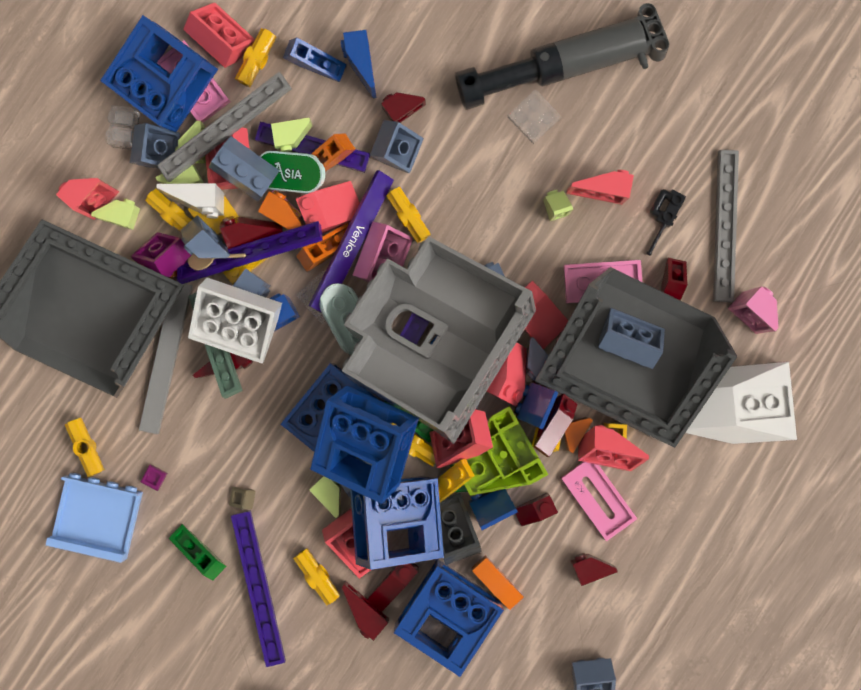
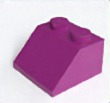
(162, 254)

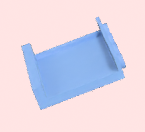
(95, 518)

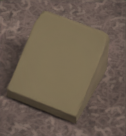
(242, 498)

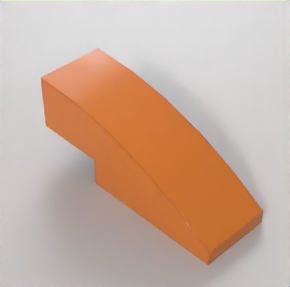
(497, 582)

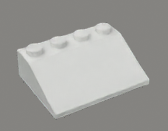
(234, 320)

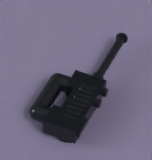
(666, 217)

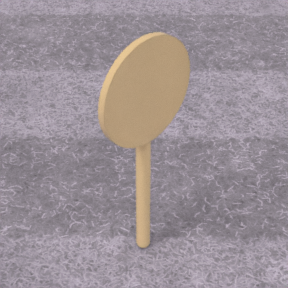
(202, 263)

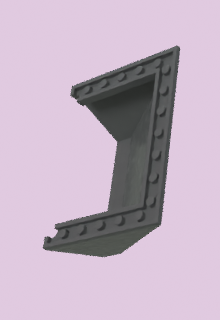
(82, 307)
(647, 399)

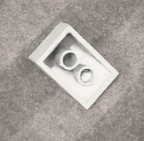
(201, 197)

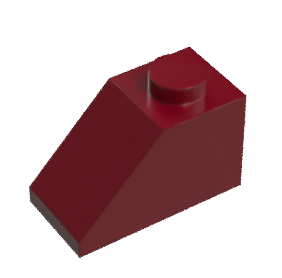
(401, 106)
(675, 278)
(536, 510)
(590, 568)

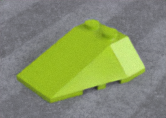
(509, 462)

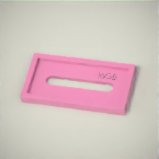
(622, 513)

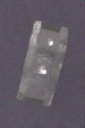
(121, 127)

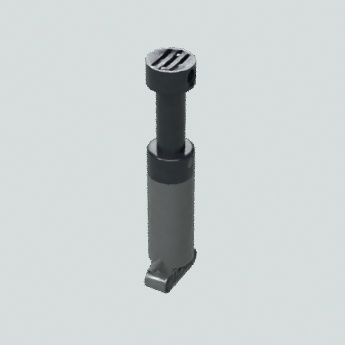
(571, 57)

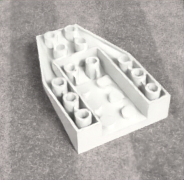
(749, 406)

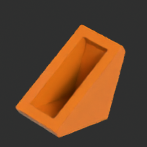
(576, 432)

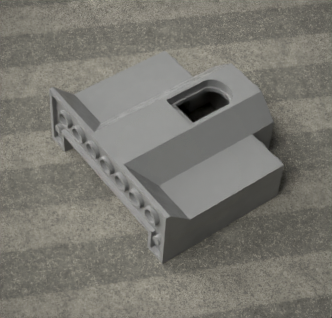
(476, 328)

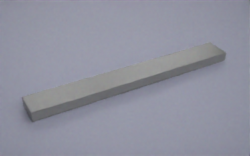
(224, 126)
(725, 226)
(165, 363)

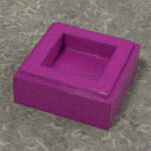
(154, 477)

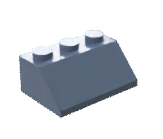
(243, 168)
(632, 338)

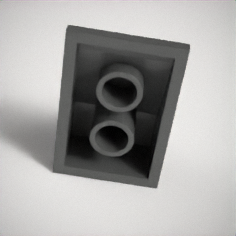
(457, 530)

